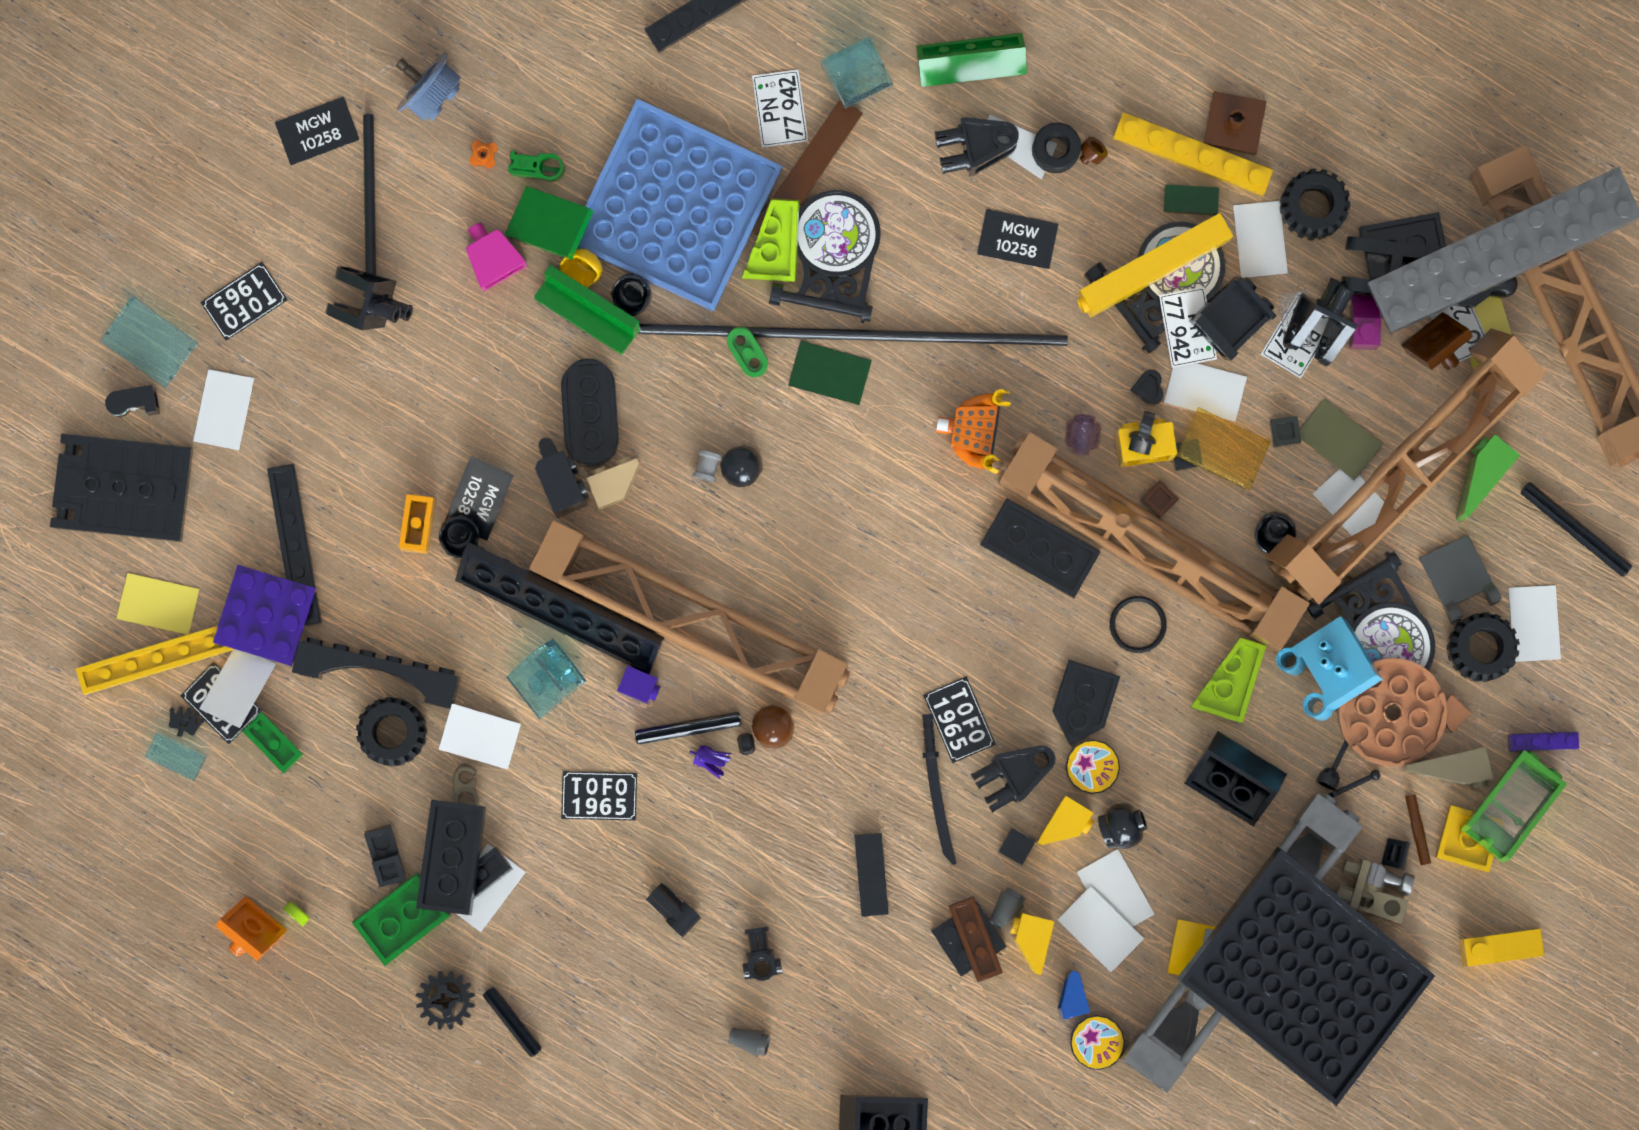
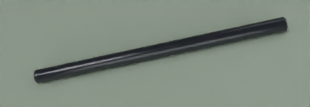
(369, 193)

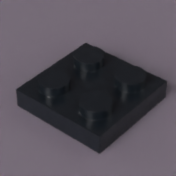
(952, 945)

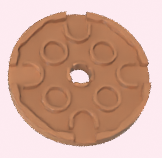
(1415, 729)

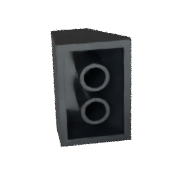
(1236, 778)

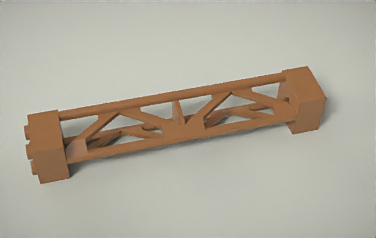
(1500, 361)

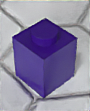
(639, 685)

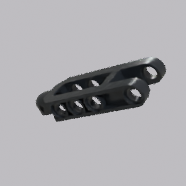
(1397, 251)

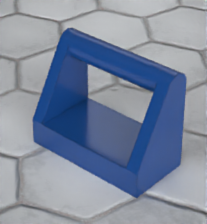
(1073, 998)

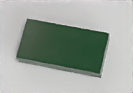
(1191, 200)

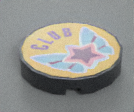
(1092, 766)
(1097, 1042)

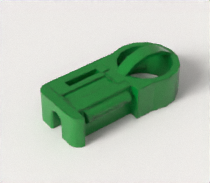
(532, 166)

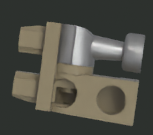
(1368, 889)

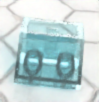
(856, 72)

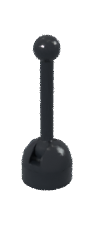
(1330, 777)

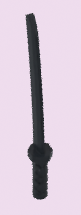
(935, 789)

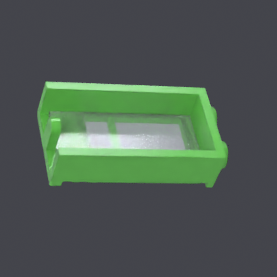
(1514, 805)

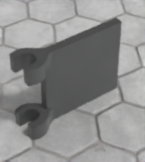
(1458, 575)

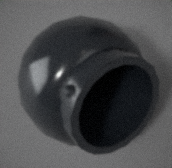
(1122, 826)

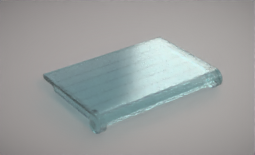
(149, 341)

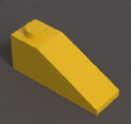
(1501, 947)

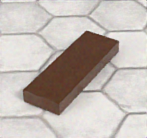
(975, 939)

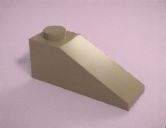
(1460, 768)

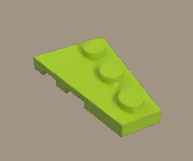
(777, 244)
(1232, 683)

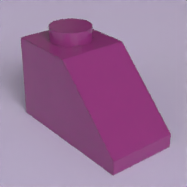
(1367, 316)

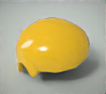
(583, 268)

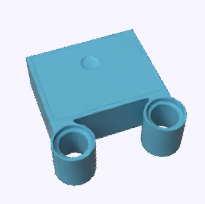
(1335, 662)

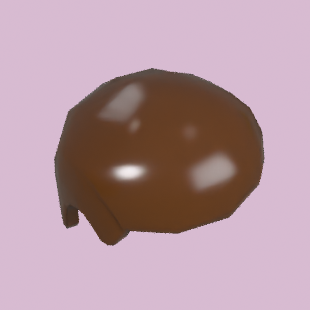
(773, 726)

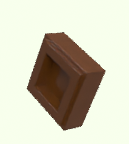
(1159, 499)

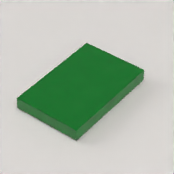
(549, 222)
(396, 922)

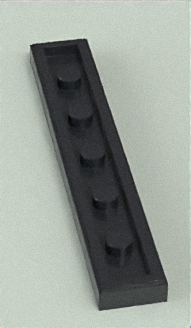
(293, 532)

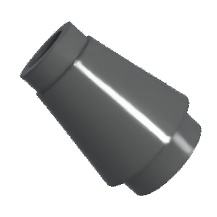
(1006, 908)
(751, 1041)

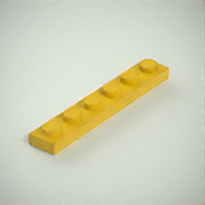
(1193, 154)
(149, 661)

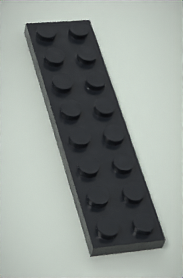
(559, 608)

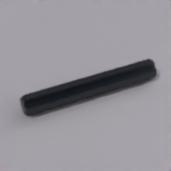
(688, 728)

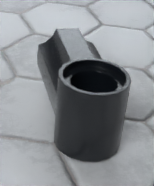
(677, 913)

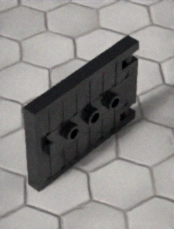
(122, 488)

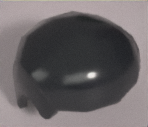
(631, 294)
(741, 466)
(1272, 529)
(456, 534)

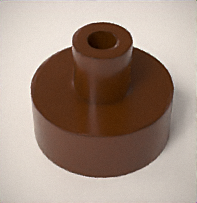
(1093, 151)

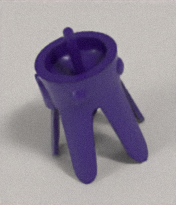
(708, 758)

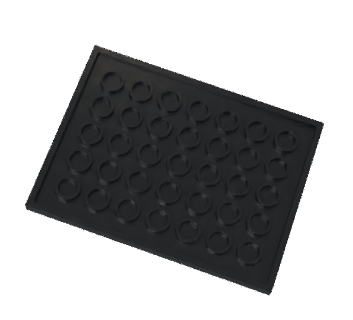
(1306, 976)

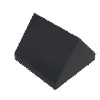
(1396, 853)

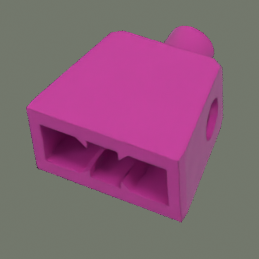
(492, 256)

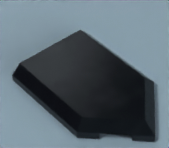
(1084, 700)

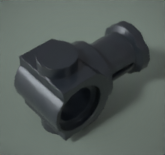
(757, 954)

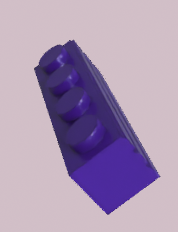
(1543, 741)

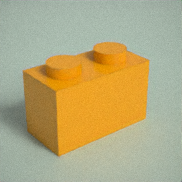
(417, 524)

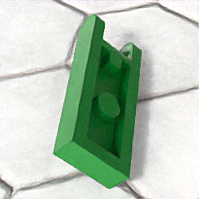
(272, 742)

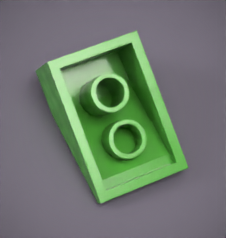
(1485, 469)

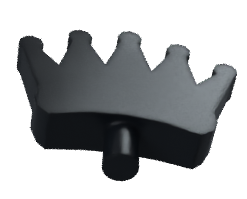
(184, 722)

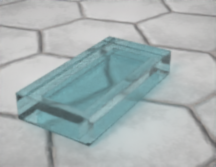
(175, 756)

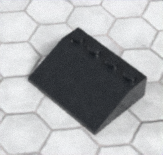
(882, 1113)

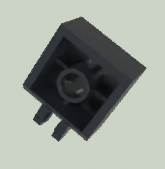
(558, 479)

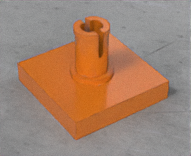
(250, 929)

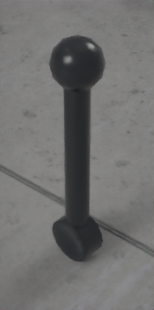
(1374, 775)

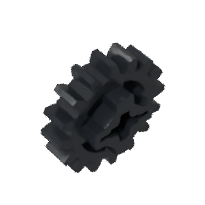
(448, 1013)

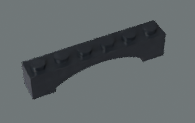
(315, 660)

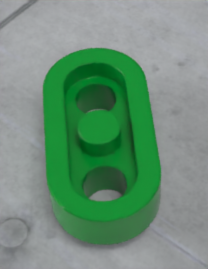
(745, 352)

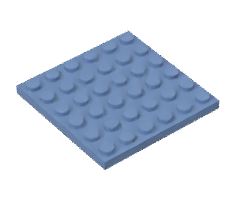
(677, 204)

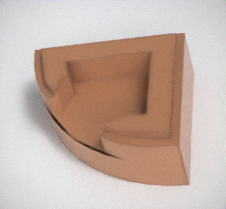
(1456, 713)

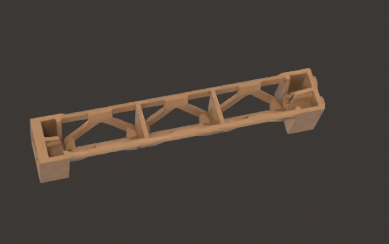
(1620, 442)
(1275, 614)

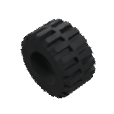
(1328, 186)
(1505, 640)
(415, 731)

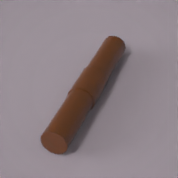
(1418, 829)

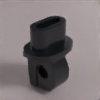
(1141, 440)

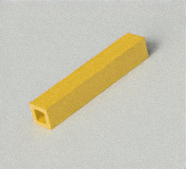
(1154, 266)

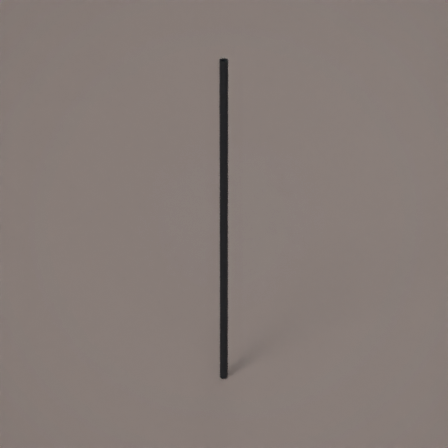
(855, 334)

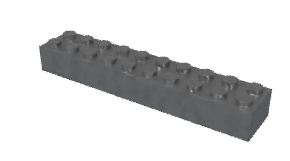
(1504, 250)

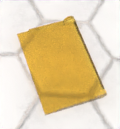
(1223, 448)

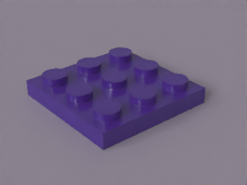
(264, 615)

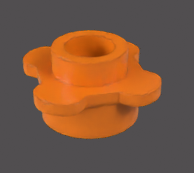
(487, 161)

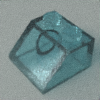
(546, 678)

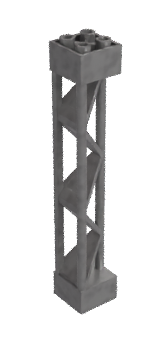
(1170, 1038)

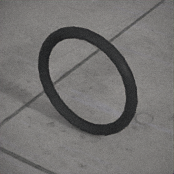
(1138, 649)

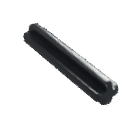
(512, 1022)

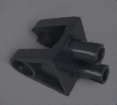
(979, 144)
(377, 304)
(1308, 313)
(1017, 771)

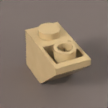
(613, 485)

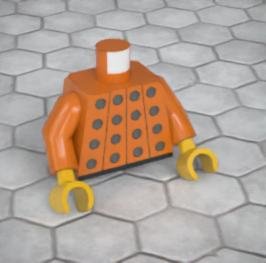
(975, 429)

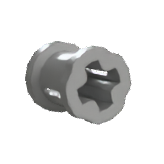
(707, 466)

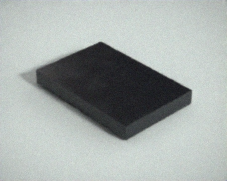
(1413, 230)

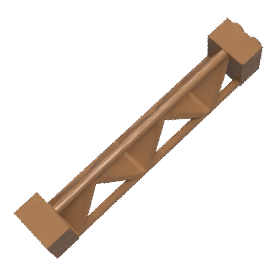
(559, 554)

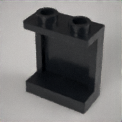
(1233, 317)

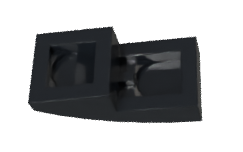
(385, 855)

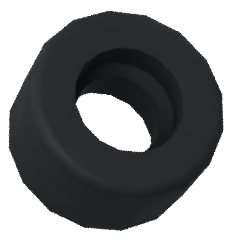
(1060, 131)

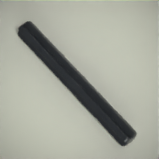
(1576, 529)

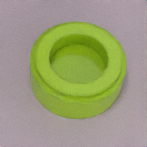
(296, 913)

